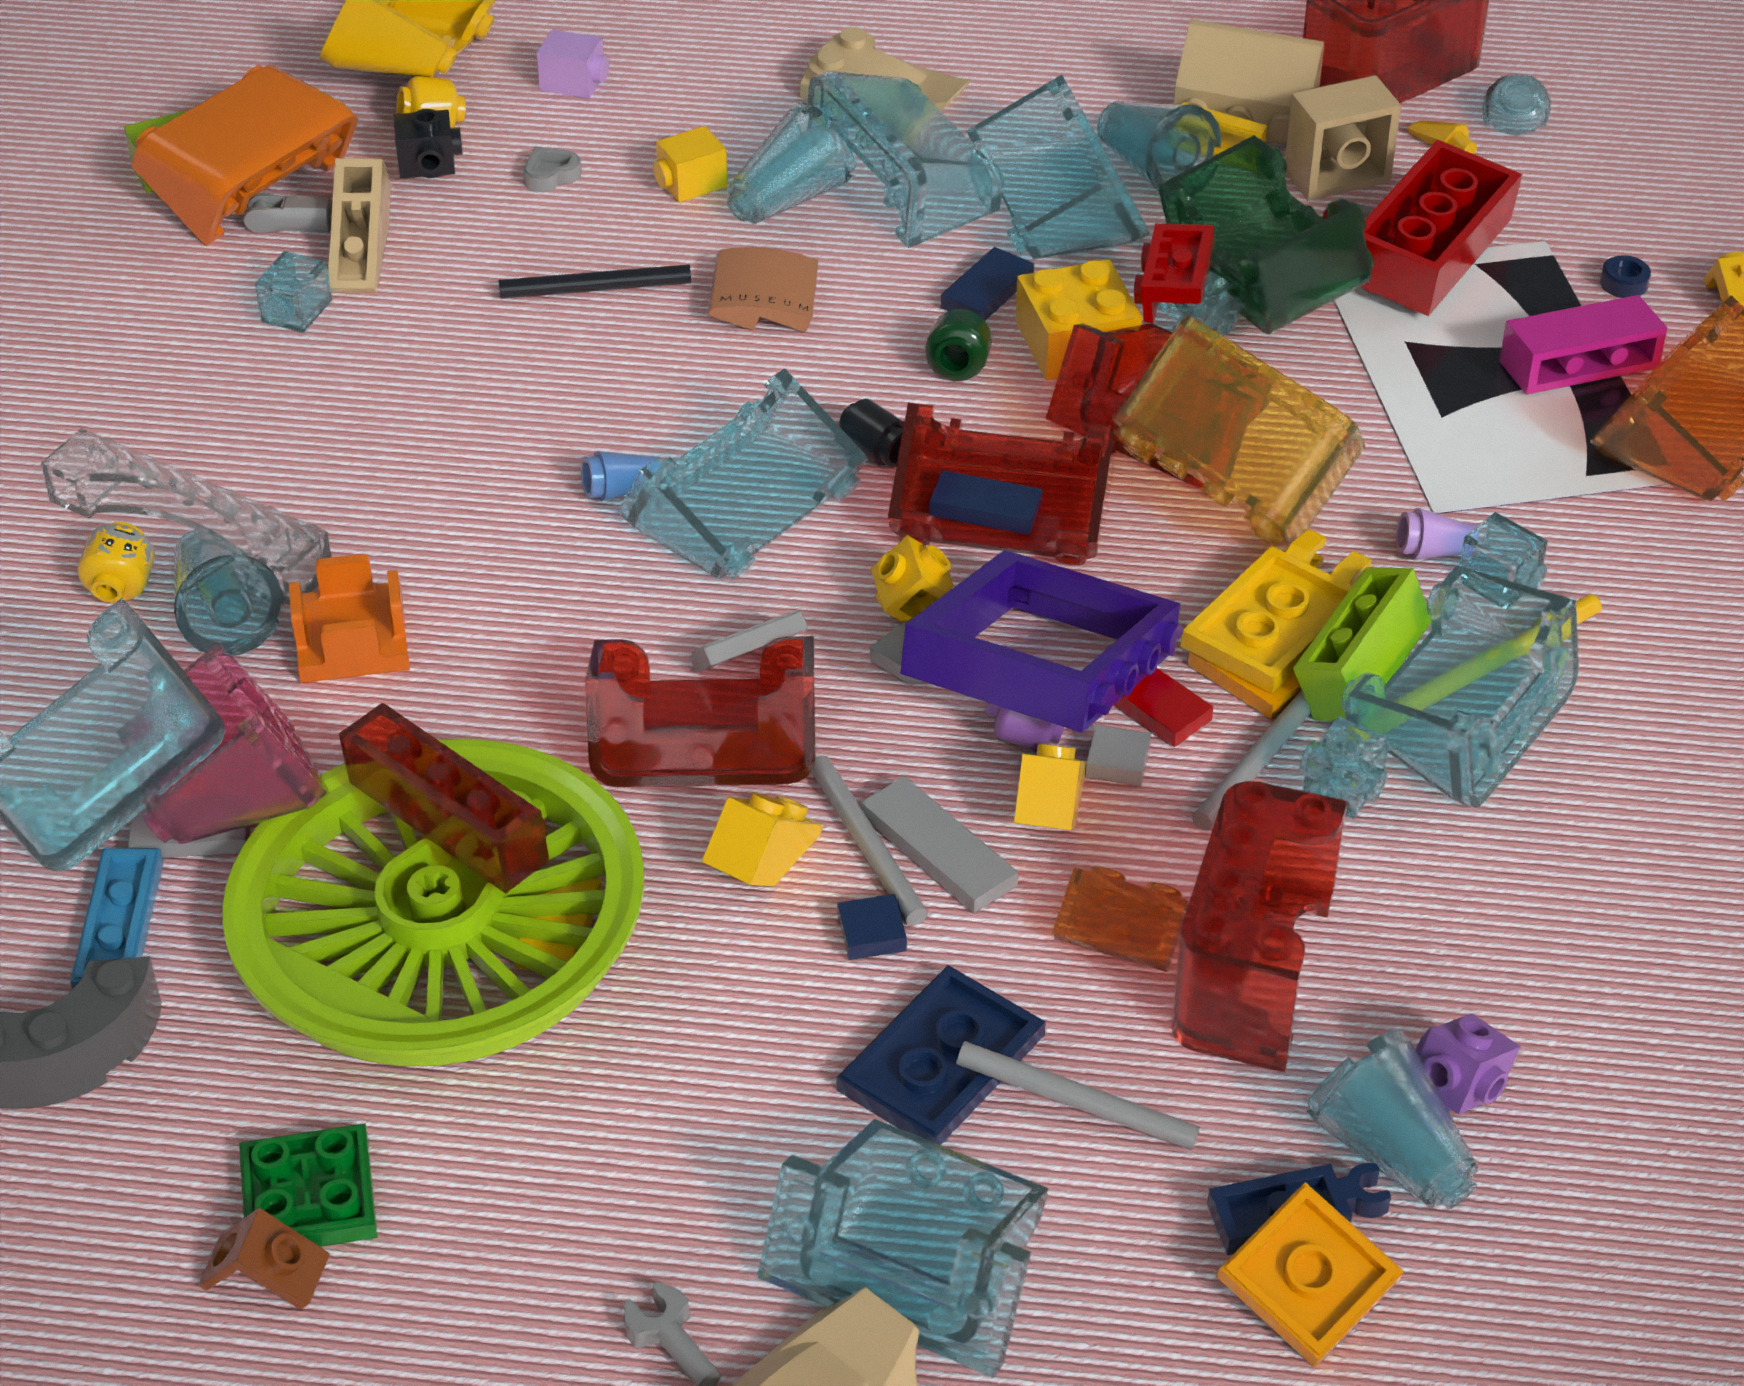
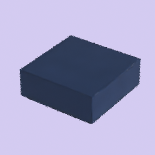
(872, 927)

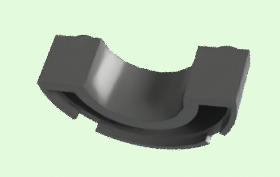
(81, 1037)

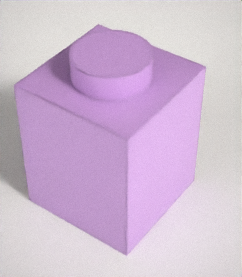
(571, 64)

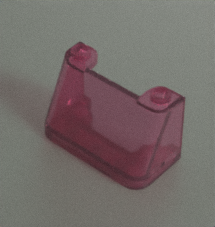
(250, 776)

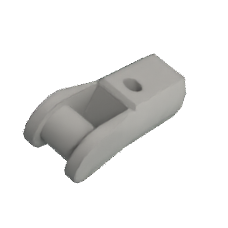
(288, 213)

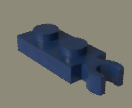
(1247, 1205)

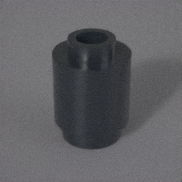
(873, 431)

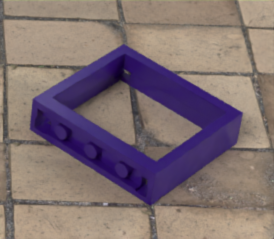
(945, 653)

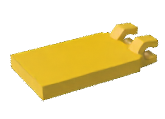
(1272, 612)

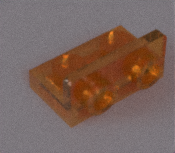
(1121, 917)

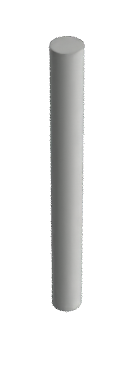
(1255, 758)
(868, 841)
(1078, 1095)

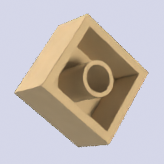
(1342, 137)

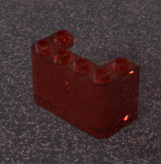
(1400, 41)
(1238, 948)

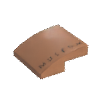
(764, 285)

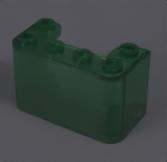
(1265, 239)

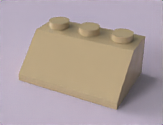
(1247, 73)

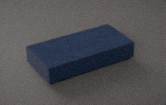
(986, 283)
(985, 502)

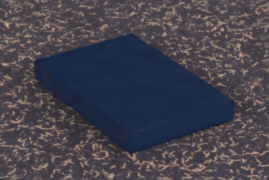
(912, 1068)

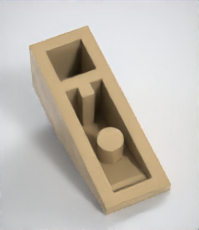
(358, 224)

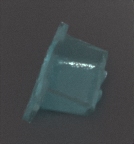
(914, 1228)

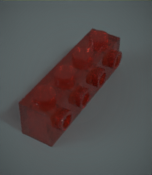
(445, 797)

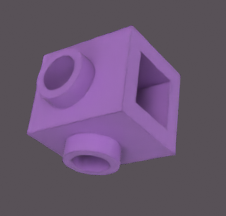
(1467, 1061)

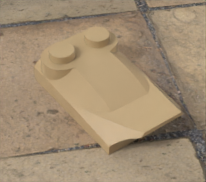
(855, 52)
(843, 1345)

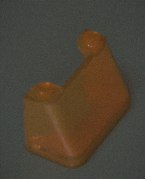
(1688, 412)

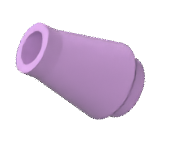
(1430, 535)

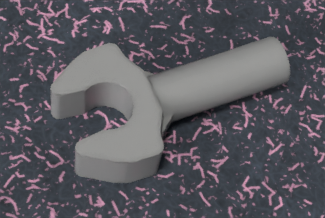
(669, 1333)

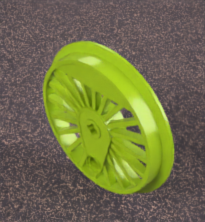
(430, 915)

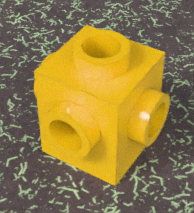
(911, 578)

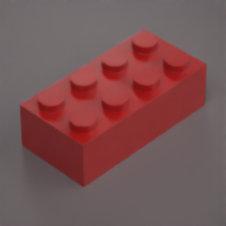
(1437, 225)

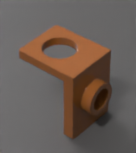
(270, 1256)

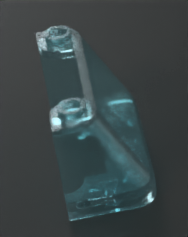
(914, 150)
(1057, 176)
(745, 481)
(1475, 685)
(104, 745)

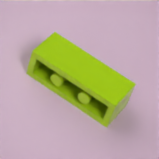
(1366, 633)

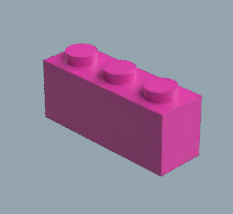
(1582, 344)

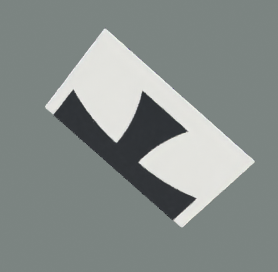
(1462, 413)

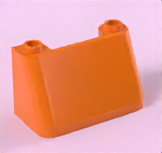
(240, 145)

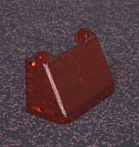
(1071, 473)
(700, 728)

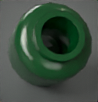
(958, 345)

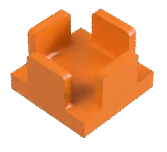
(349, 622)

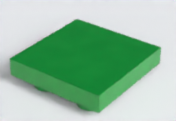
(313, 1183)

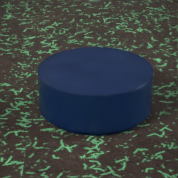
(1625, 276)

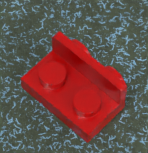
(1173, 266)

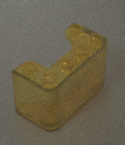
(1239, 431)

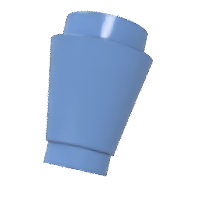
(611, 473)

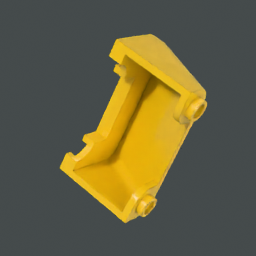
(405, 35)

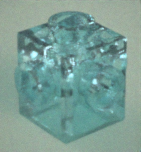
(1217, 309)
(1346, 764)

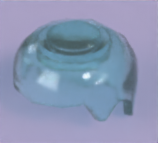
(1516, 104)

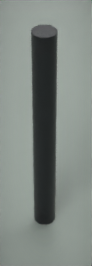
(594, 281)

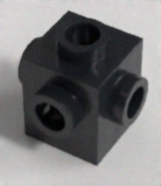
(426, 143)

